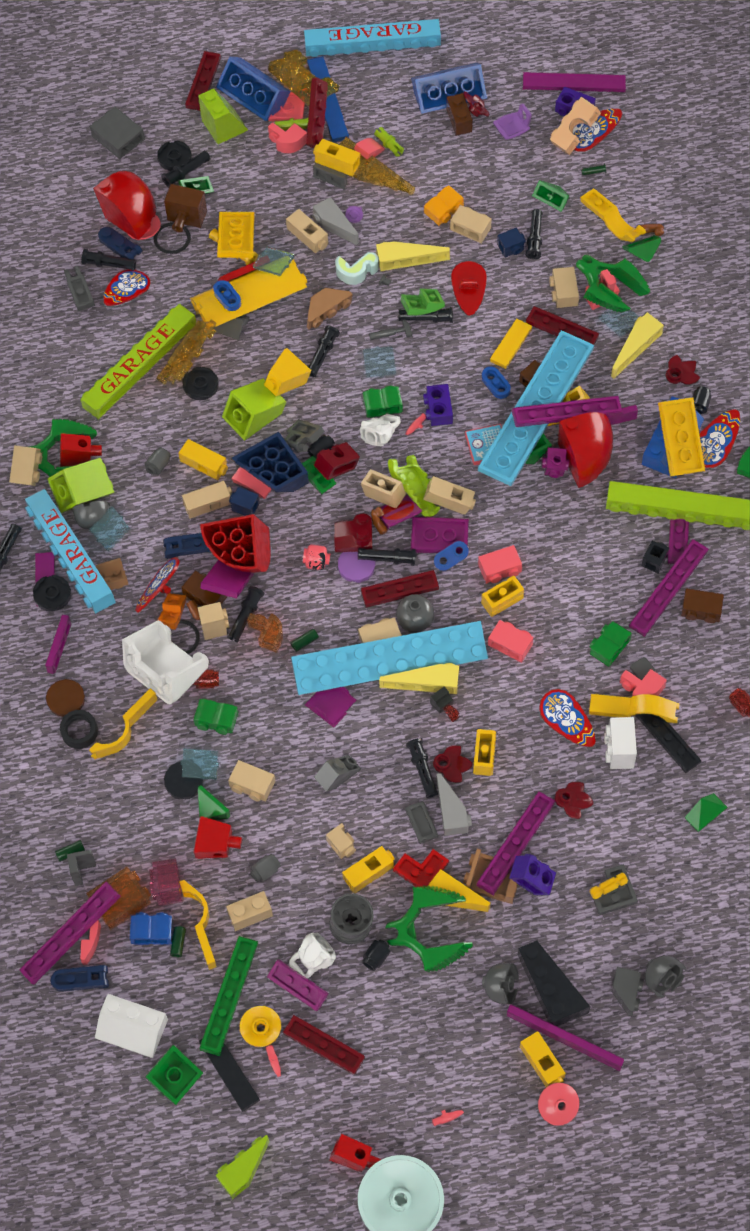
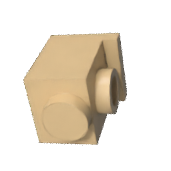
(340, 841)

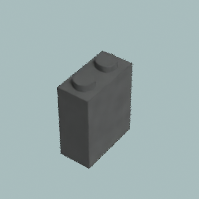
(117, 132)

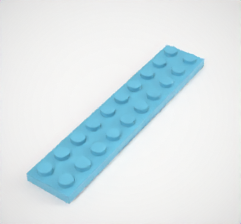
(547, 386)
(388, 656)

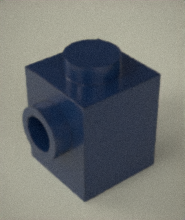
(511, 242)
(244, 501)

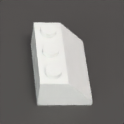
(130, 1025)

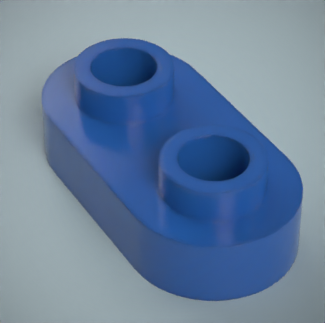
(228, 297)
(498, 382)
(451, 556)

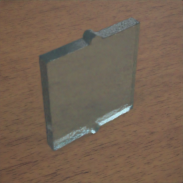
(273, 261)
(619, 322)
(379, 362)
(109, 529)
(199, 764)

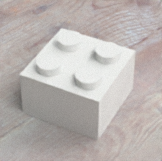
(620, 743)

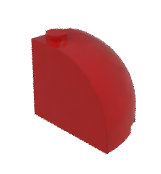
(126, 202)
(588, 445)
(239, 543)

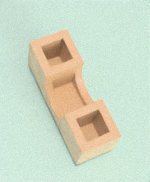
(581, 112)

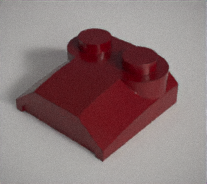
(353, 534)

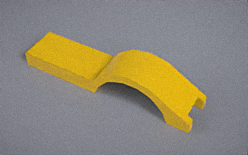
(610, 215)
(626, 707)
(130, 717)
(190, 892)

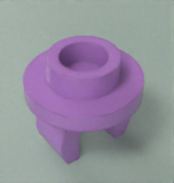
(354, 214)

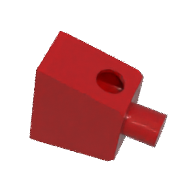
(77, 449)
(214, 839)
(345, 1151)

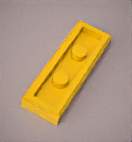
(511, 343)

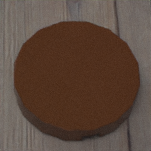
(65, 697)

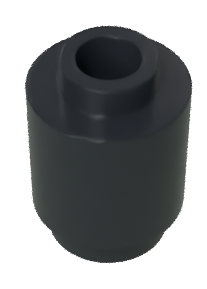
(701, 398)
(323, 443)
(376, 954)

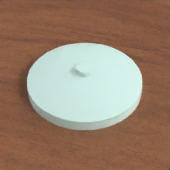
(400, 1195)

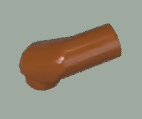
(657, 228)
(377, 522)
(193, 608)

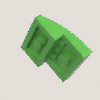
(426, 302)

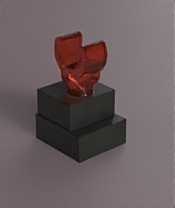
(442, 702)

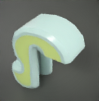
(357, 272)

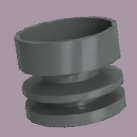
(354, 908)

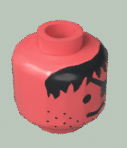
(316, 557)

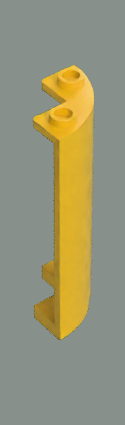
(255, 290)

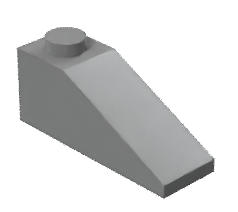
(334, 221)
(452, 809)

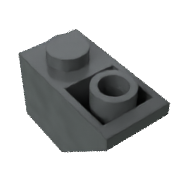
(336, 772)
(625, 989)

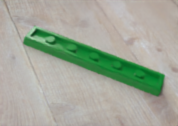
(228, 996)

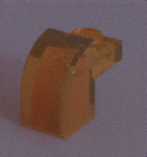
(271, 630)

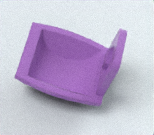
(513, 124)

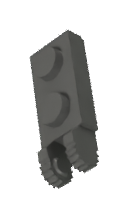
(79, 290)

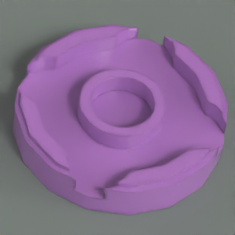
(354, 569)

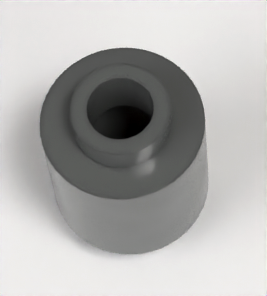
(157, 461)
(265, 868)

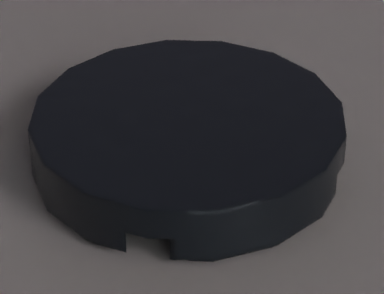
(173, 154)
(200, 383)
(51, 593)
(179, 786)

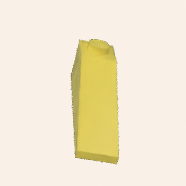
(400, 254)
(643, 334)
(424, 679)

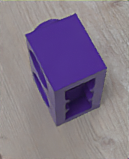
(568, 98)
(441, 405)
(532, 875)

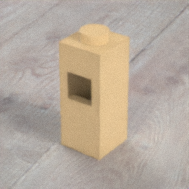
(307, 231)
(449, 495)
(207, 499)

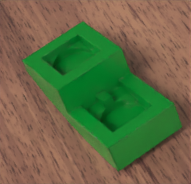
(316, 478)

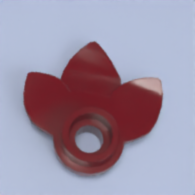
(476, 105)
(683, 370)
(454, 764)
(576, 800)

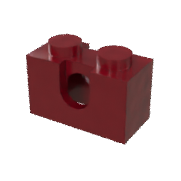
(336, 461)

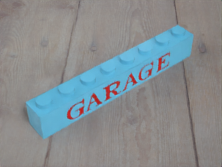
(372, 37)
(70, 551)

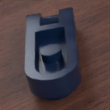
(118, 243)
(188, 545)
(79, 978)

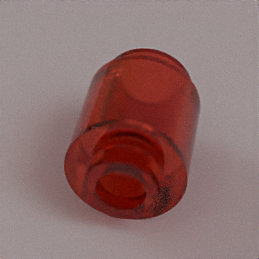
(207, 680)
(741, 701)

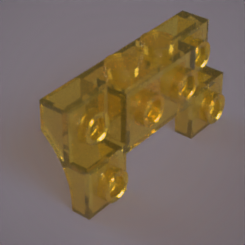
(296, 76)
(186, 351)

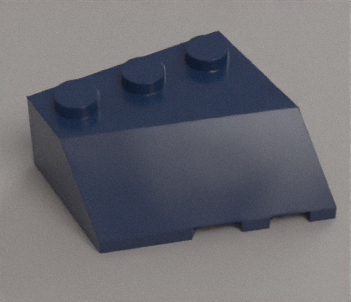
(274, 464)

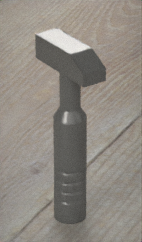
(392, 331)

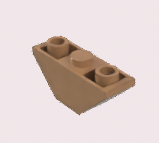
(326, 304)

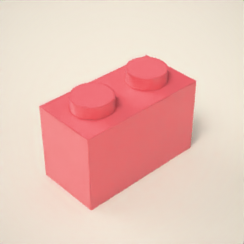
(500, 564)
(510, 640)

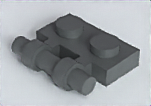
(301, 433)

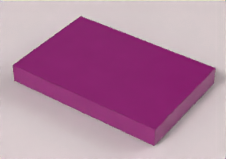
(436, 534)
(225, 580)

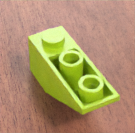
(240, 1172)

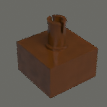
(185, 207)

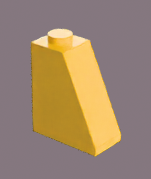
(287, 374)

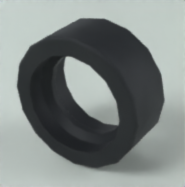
(82, 742)

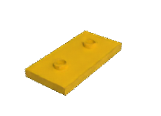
(235, 235)
(681, 436)

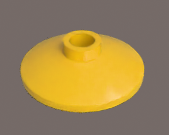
(260, 1016)

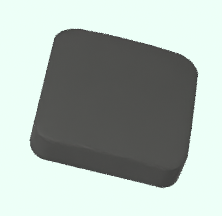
(641, 668)

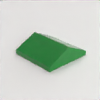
(173, 1075)

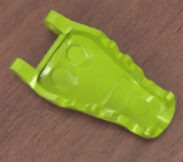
(414, 483)

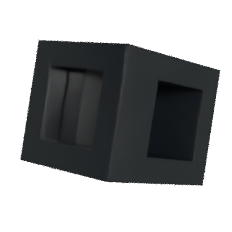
(650, 560)

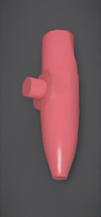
(416, 424)
(273, 1060)
(446, 1117)

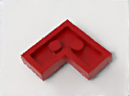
(418, 873)

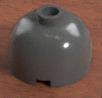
(89, 514)
(415, 613)
(666, 971)
(500, 983)

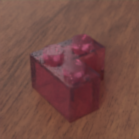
(165, 882)

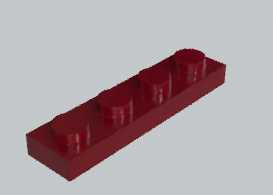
(203, 78)
(317, 110)
(554, 324)
(399, 588)
(324, 1045)

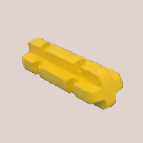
(608, 885)

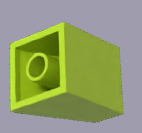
(220, 117)
(252, 408)
(80, 484)

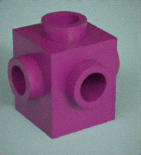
(555, 462)

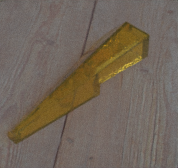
(377, 173)

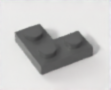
(618, 898)

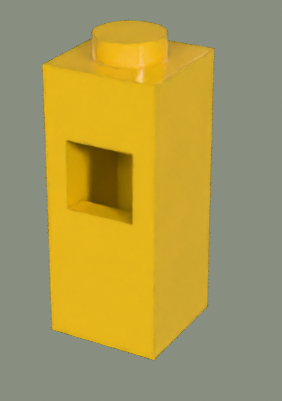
(337, 157)
(203, 459)
(368, 869)
(542, 1059)

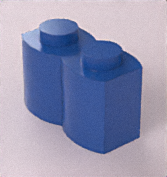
(151, 929)

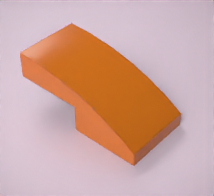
(172, 610)

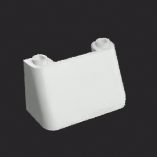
(160, 663)

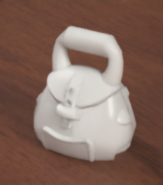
(379, 430)
(314, 954)

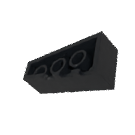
(552, 988)

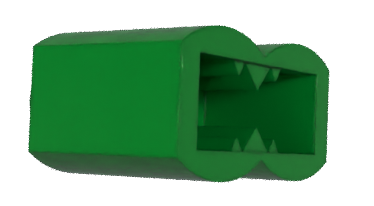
(382, 401)
(610, 643)
(215, 716)

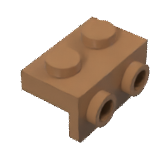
(113, 573)

